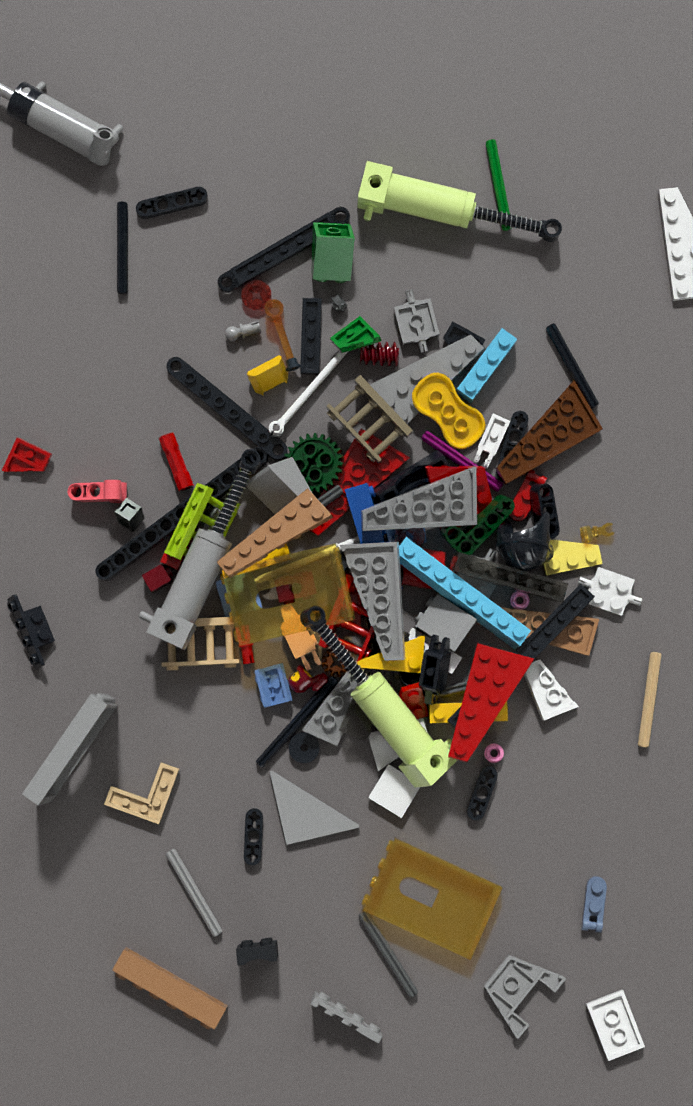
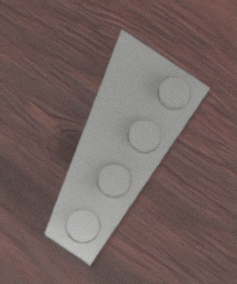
(330, 714)
(330, 1008)

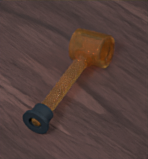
(291, 362)

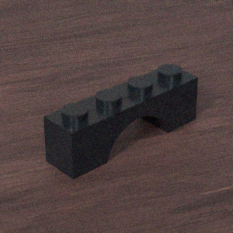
(409, 478)

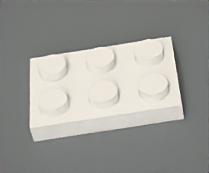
(615, 1025)

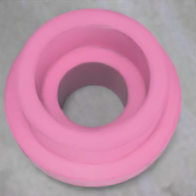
(524, 596)
(500, 753)

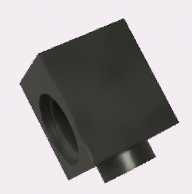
(129, 514)

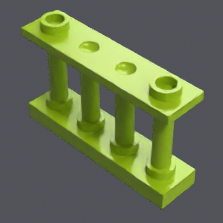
(192, 514)

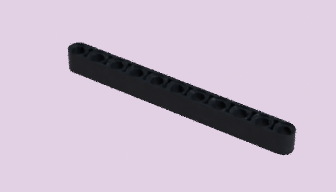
(171, 516)

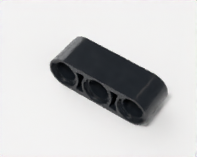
(548, 501)

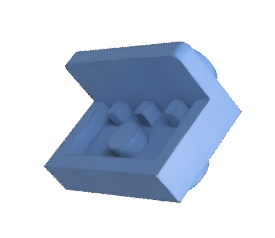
(273, 685)

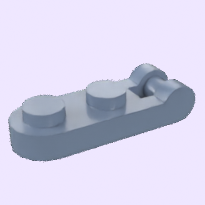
(594, 904)

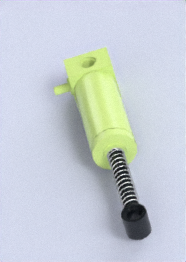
(435, 202)
(422, 756)

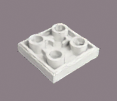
(394, 791)

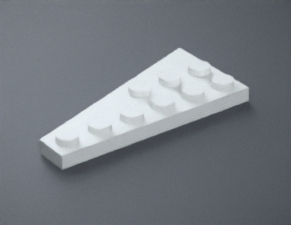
(678, 239)

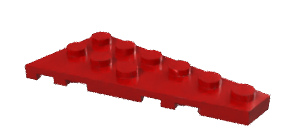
(358, 471)

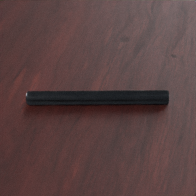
(296, 722)

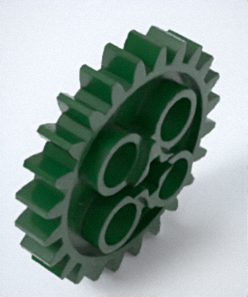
(329, 471)

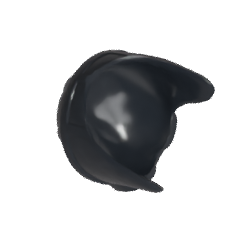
(525, 548)

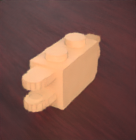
(303, 644)

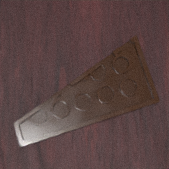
(559, 429)

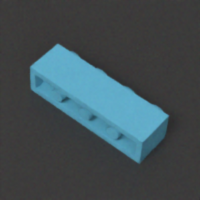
(486, 365)

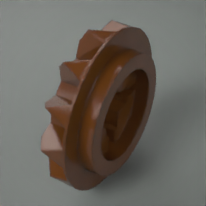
(327, 661)

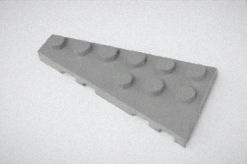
(450, 361)
(438, 504)
(379, 587)

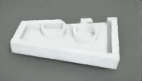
(546, 691)

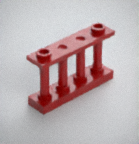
(369, 634)

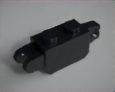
(435, 669)

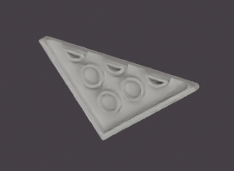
(305, 815)

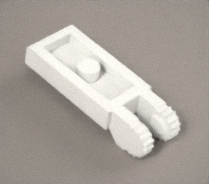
(492, 438)

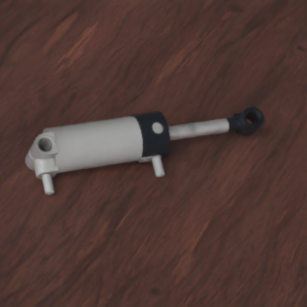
(60, 122)

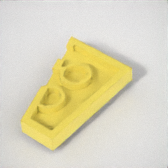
(572, 556)

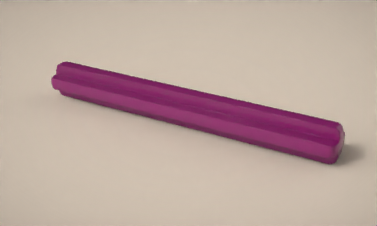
(457, 458)

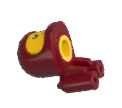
(303, 680)

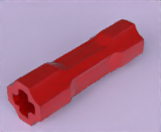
(176, 462)

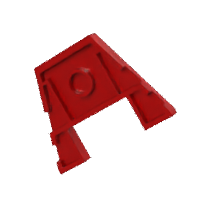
(483, 490)

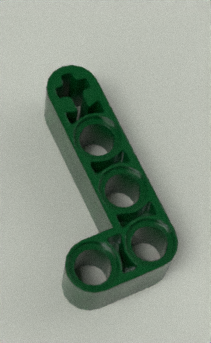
(486, 528)

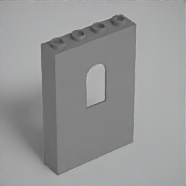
(70, 748)

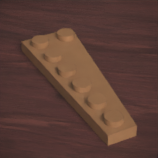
(288, 524)
(576, 637)

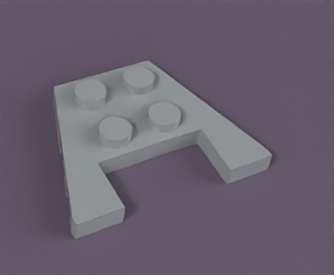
(512, 983)

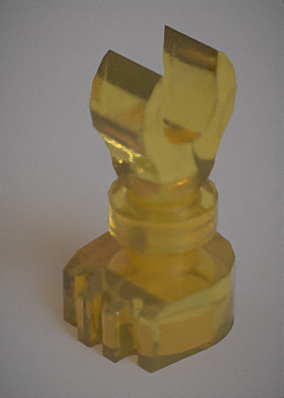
(587, 533)

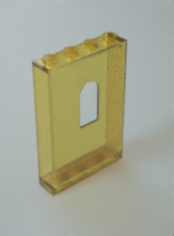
(315, 579)
(459, 907)

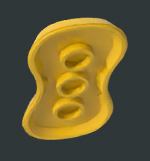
(458, 421)

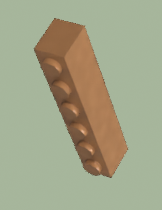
(169, 988)

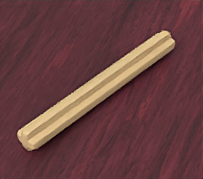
(649, 699)

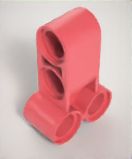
(110, 491)

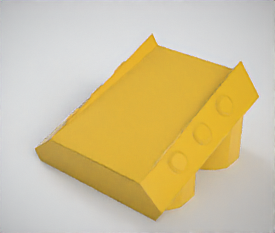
(268, 375)

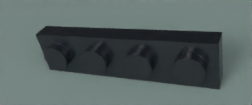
(310, 336)

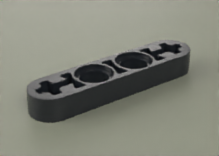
(172, 205)
(508, 445)

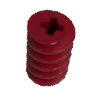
(380, 353)

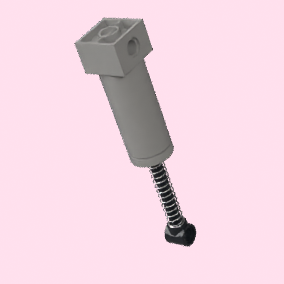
(198, 569)

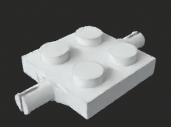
(610, 591)

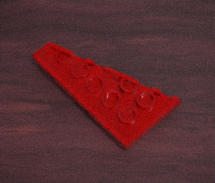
(488, 688)

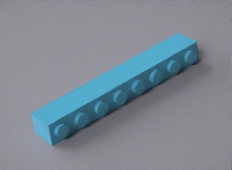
(462, 594)

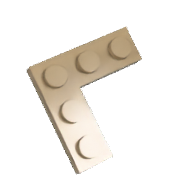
(151, 808)

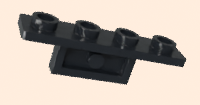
(33, 629)

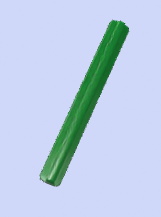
(497, 178)

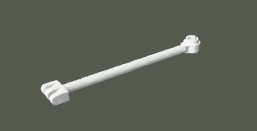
(305, 395)

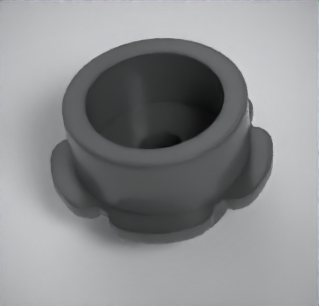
(338, 303)

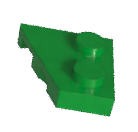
(355, 335)

